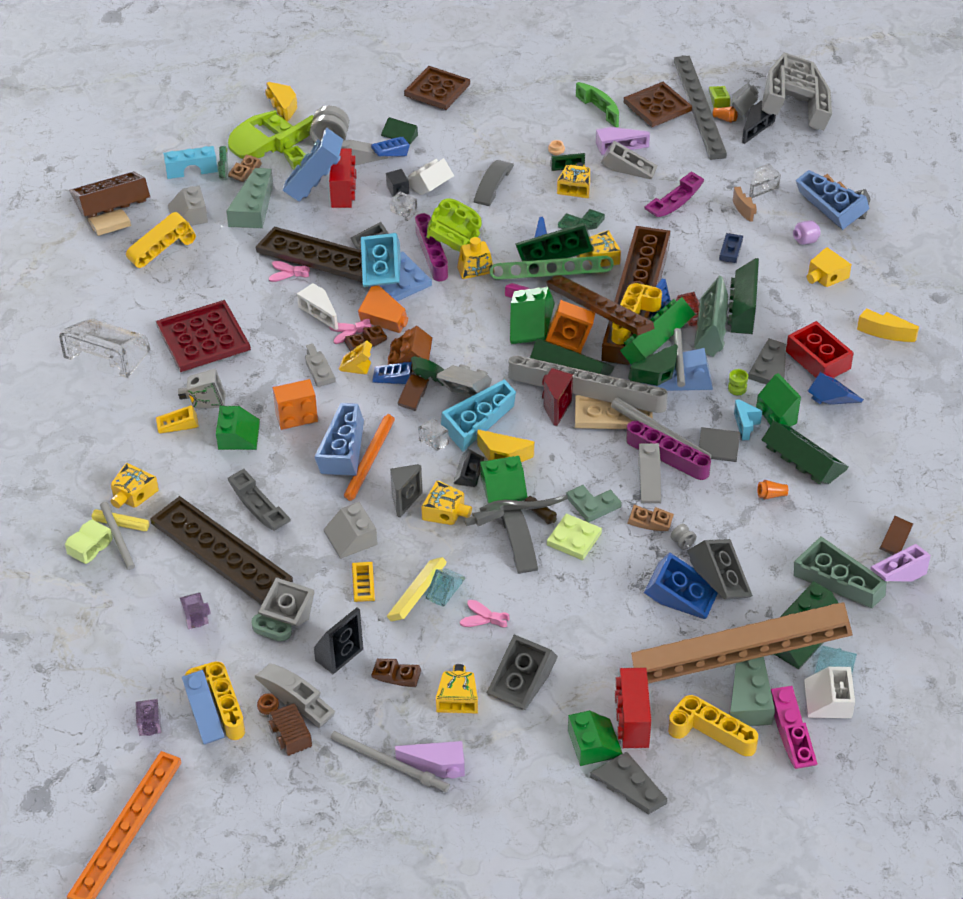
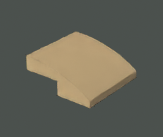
(109, 222)

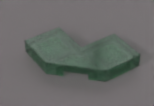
(223, 163)
(591, 218)

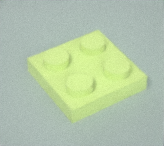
(574, 536)

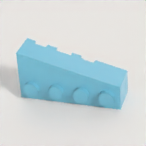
(477, 413)

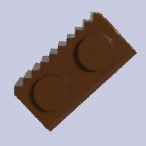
(290, 729)

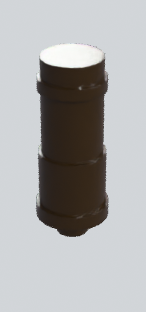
(544, 513)

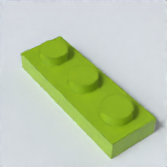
(294, 134)

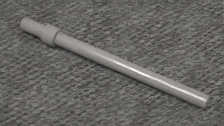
(425, 777)

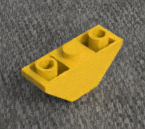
(282, 98)
(503, 446)

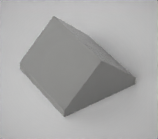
(288, 602)

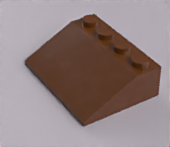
(110, 194)

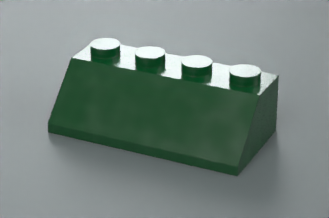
(556, 245)
(744, 298)
(562, 356)
(803, 453)
(812, 598)

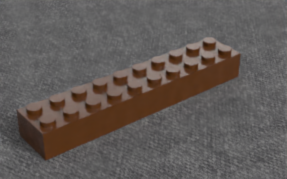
(642, 266)

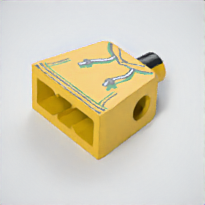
(457, 692)

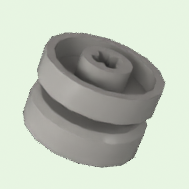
(331, 118)

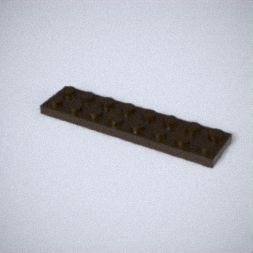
(312, 253)
(219, 548)

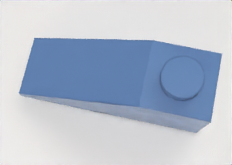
(203, 707)

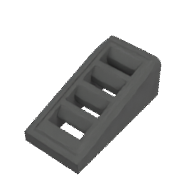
(377, 229)

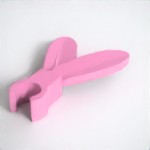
(288, 271)
(349, 329)
(483, 616)

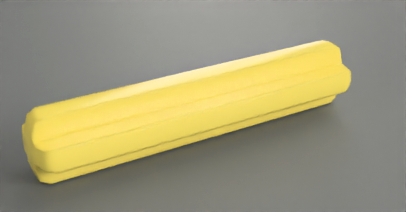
(123, 520)

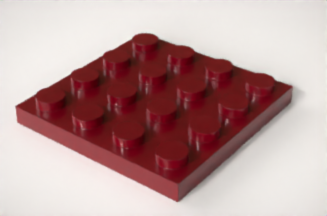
(203, 335)

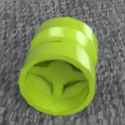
(738, 382)

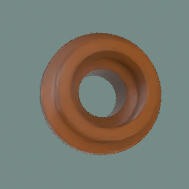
(267, 699)

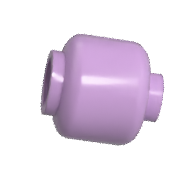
(806, 232)

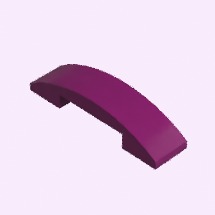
(676, 198)

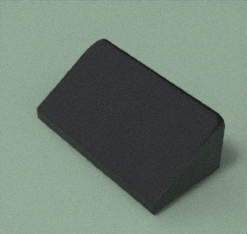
(468, 469)

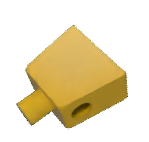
(828, 268)

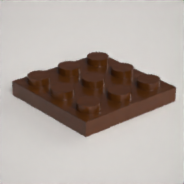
(437, 87)
(657, 104)

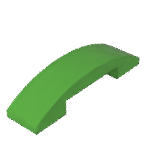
(589, 93)

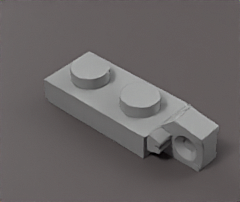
(318, 366)

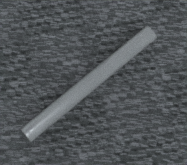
(679, 358)
(117, 535)

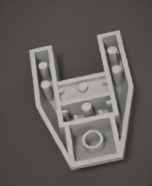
(802, 81)

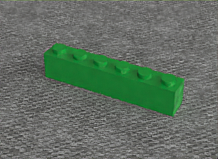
(672, 316)

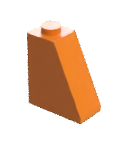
(383, 310)

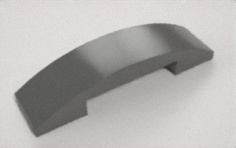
(491, 180)
(256, 501)
(520, 541)

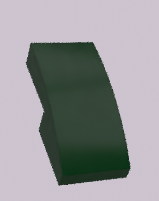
(426, 368)

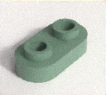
(271, 628)

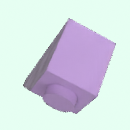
(627, 137)
(904, 566)
(440, 759)

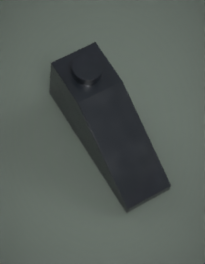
(756, 122)

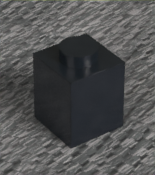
(397, 182)

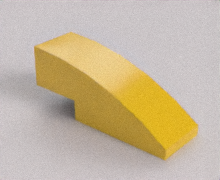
(887, 326)

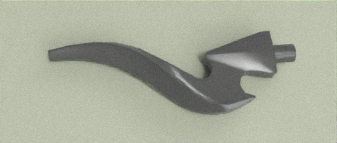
(496, 509)

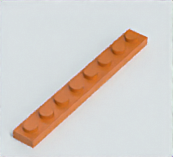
(125, 827)

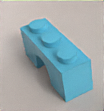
(178, 160)

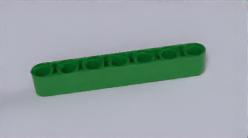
(560, 269)

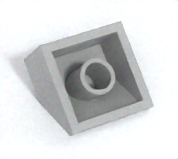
(190, 205)
(351, 531)

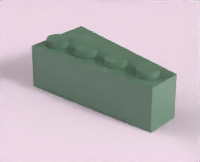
(252, 200)
(839, 573)
(752, 694)

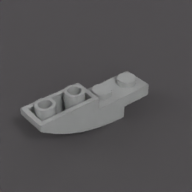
(293, 689)

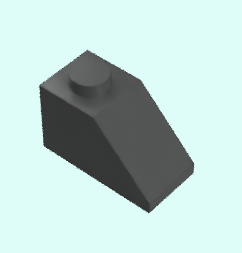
(744, 98)

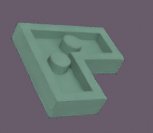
(593, 507)

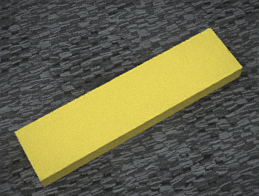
(416, 590)

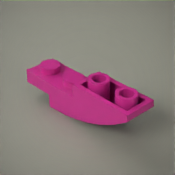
(792, 729)

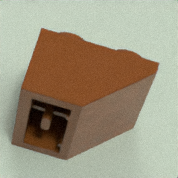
(412, 343)

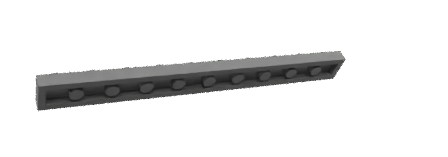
(700, 108)

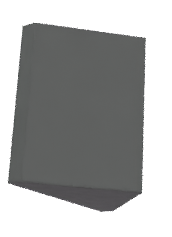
(720, 443)
(405, 486)

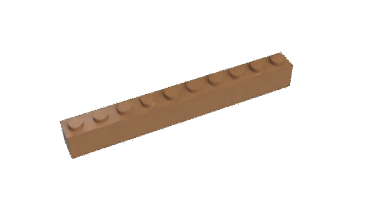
(744, 643)

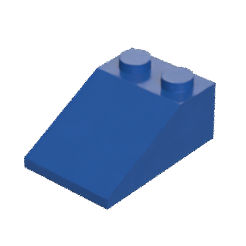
(680, 587)

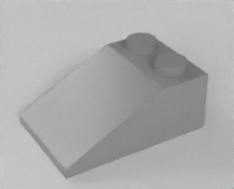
(464, 380)

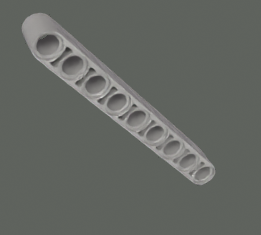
(592, 384)

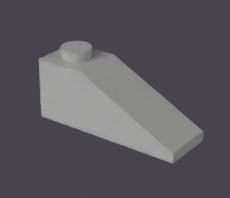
(362, 151)
(626, 161)
(649, 473)

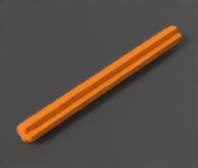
(369, 457)

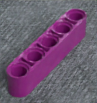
(431, 249)
(671, 450)

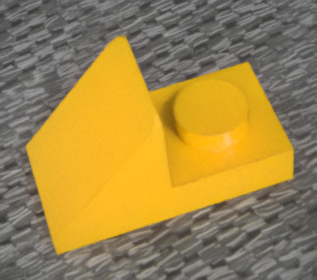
(357, 360)

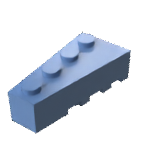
(314, 166)
(831, 199)
(696, 373)
(342, 442)

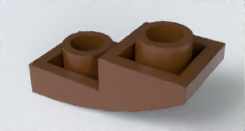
(373, 334)
(412, 392)
(896, 535)
(394, 673)

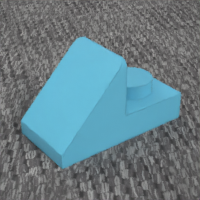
(746, 417)

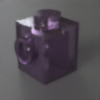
(195, 610)
(148, 717)

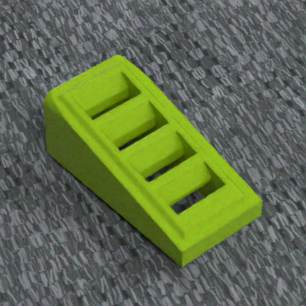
(719, 96)
(294, 156)

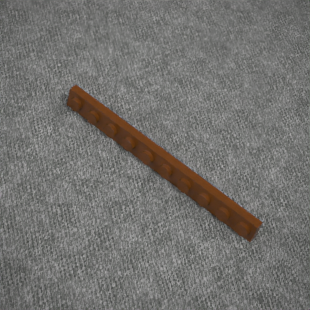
(600, 305)

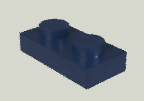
(731, 248)

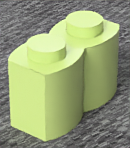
(88, 541)

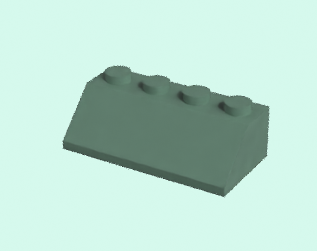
(712, 318)

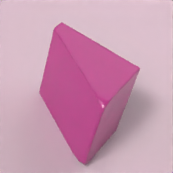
(510, 288)

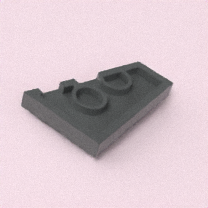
(769, 362)
(631, 781)

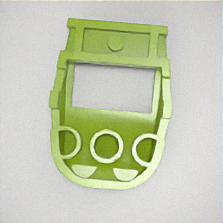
(250, 141)
(454, 224)

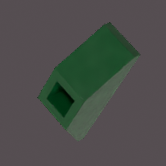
(655, 368)

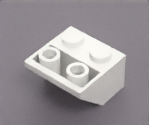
(430, 176)
(830, 693)

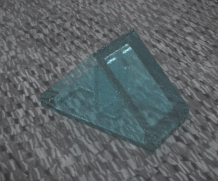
(443, 586)

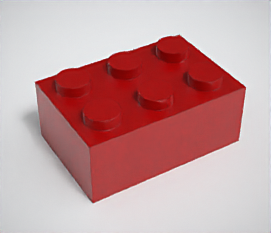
(342, 180)
(819, 351)
(633, 708)

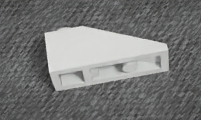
(316, 303)

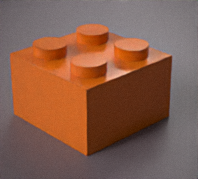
(570, 326)
(295, 404)

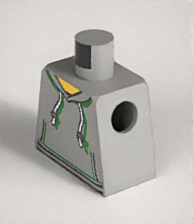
(204, 390)

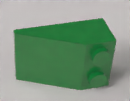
(530, 314)

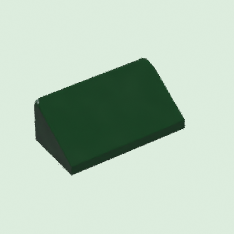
(397, 128)
(559, 162)

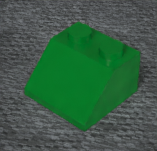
(779, 401)
(236, 429)
(503, 479)
(593, 737)

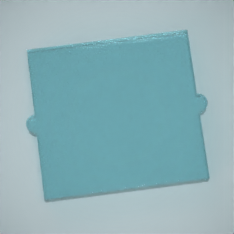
(835, 658)

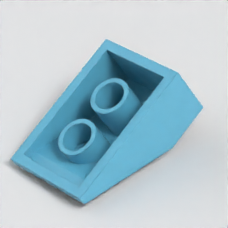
(380, 259)

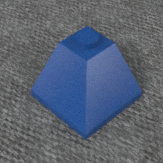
(832, 391)

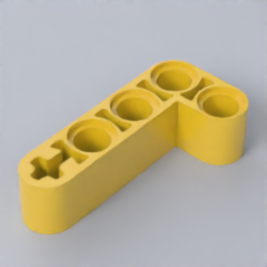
(160, 238)
(637, 298)
(224, 698)
(712, 723)

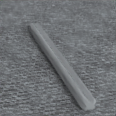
(637, 415)

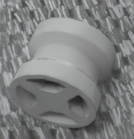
(683, 536)

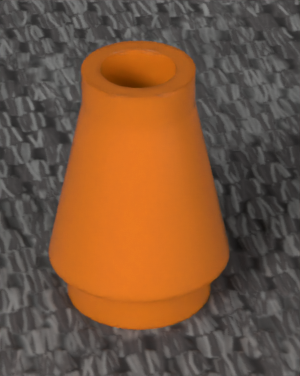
(725, 113)
(770, 489)

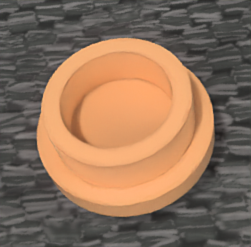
(556, 147)

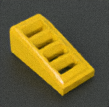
(188, 421)
(363, 567)

